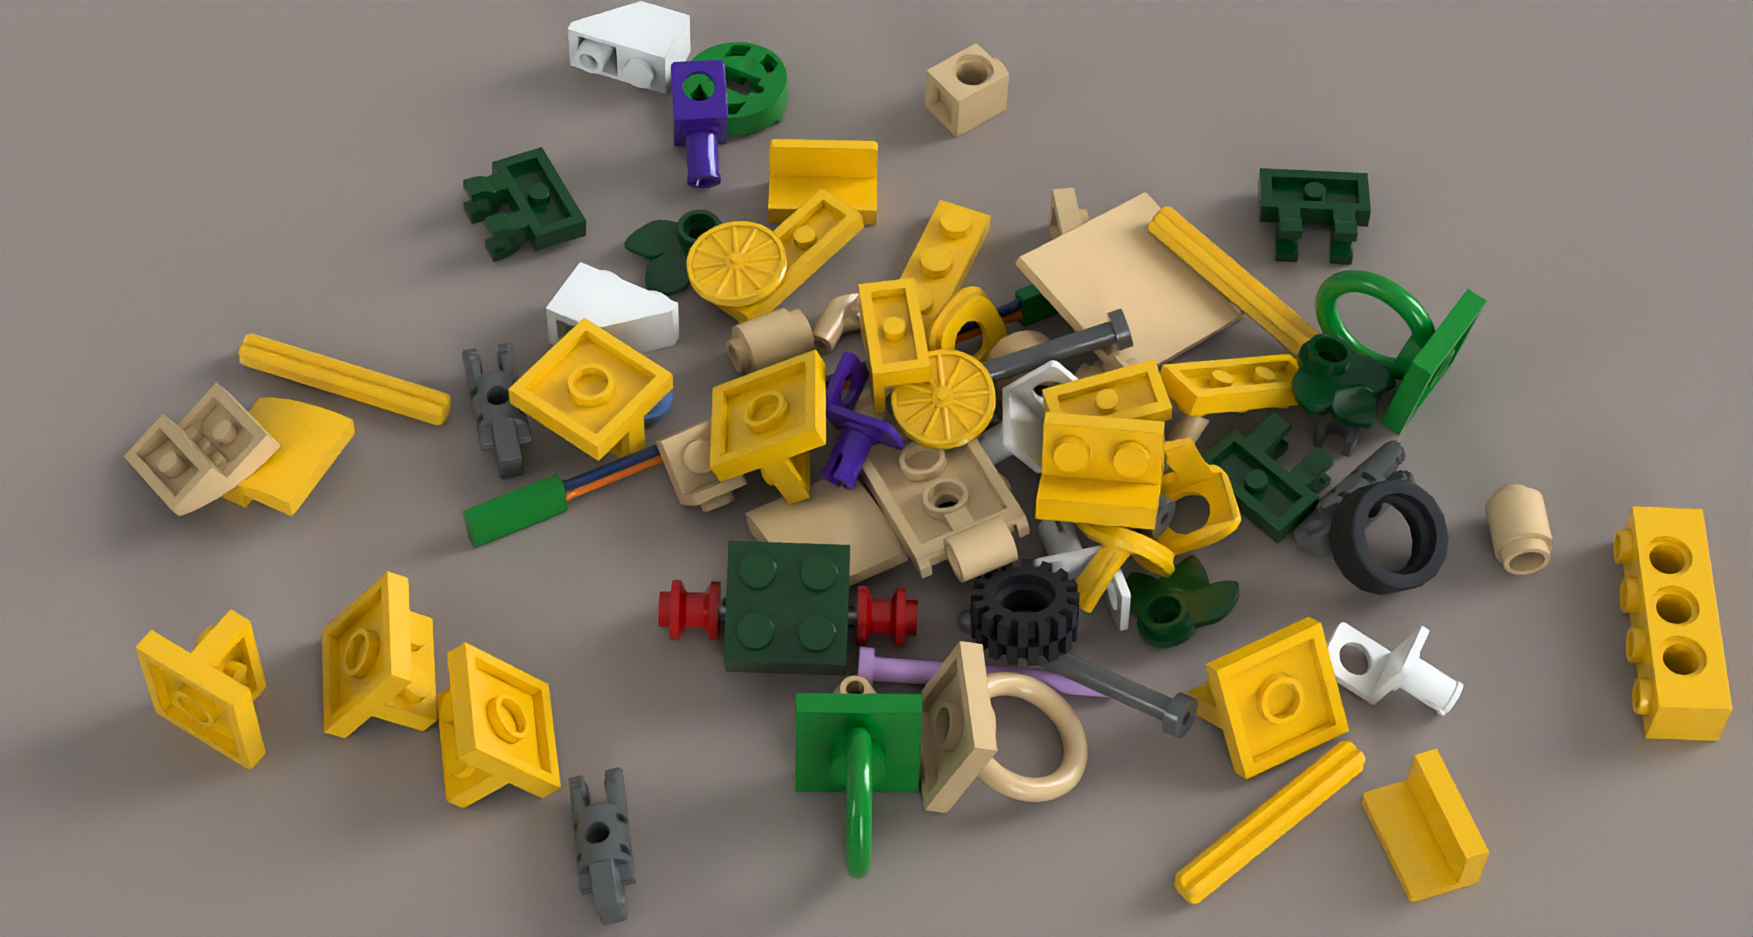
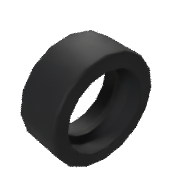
(1426, 528)

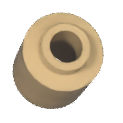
(769, 340)
(1519, 529)

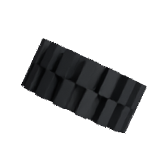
(1025, 634)

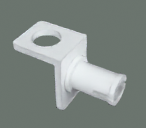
(1023, 418)
(1067, 553)
(1393, 670)

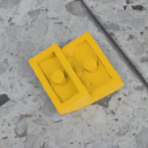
(309, 446)

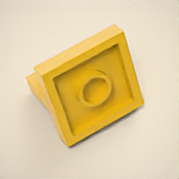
(593, 391)
(771, 424)
(1101, 470)
(379, 661)
(211, 687)
(1273, 698)
(494, 729)

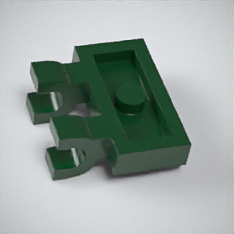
(537, 198)
(1314, 198)
(1262, 487)

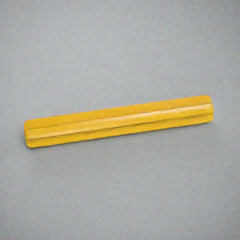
(1231, 279)
(345, 379)
(1269, 822)

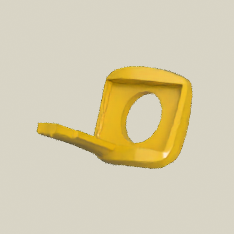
(964, 306)
(1197, 478)
(1116, 546)

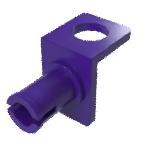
(700, 123)
(857, 430)

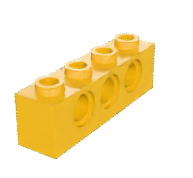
(1673, 581)

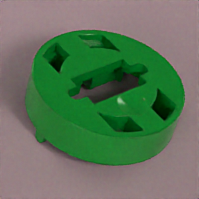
(744, 62)

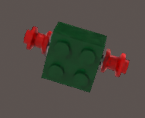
(787, 609)

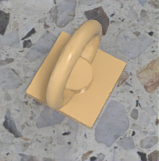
(961, 731)

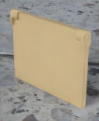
(1122, 265)

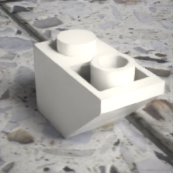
(631, 44)
(620, 308)

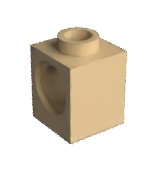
(966, 89)

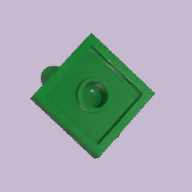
(1425, 354)
(858, 749)

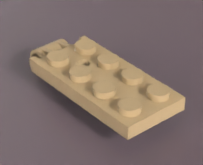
(919, 479)

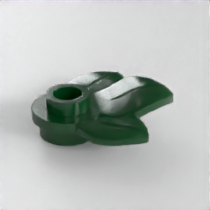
(667, 248)
(1339, 381)
(1178, 605)

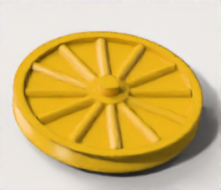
(736, 264)
(949, 407)

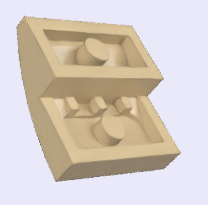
(203, 454)
(833, 517)

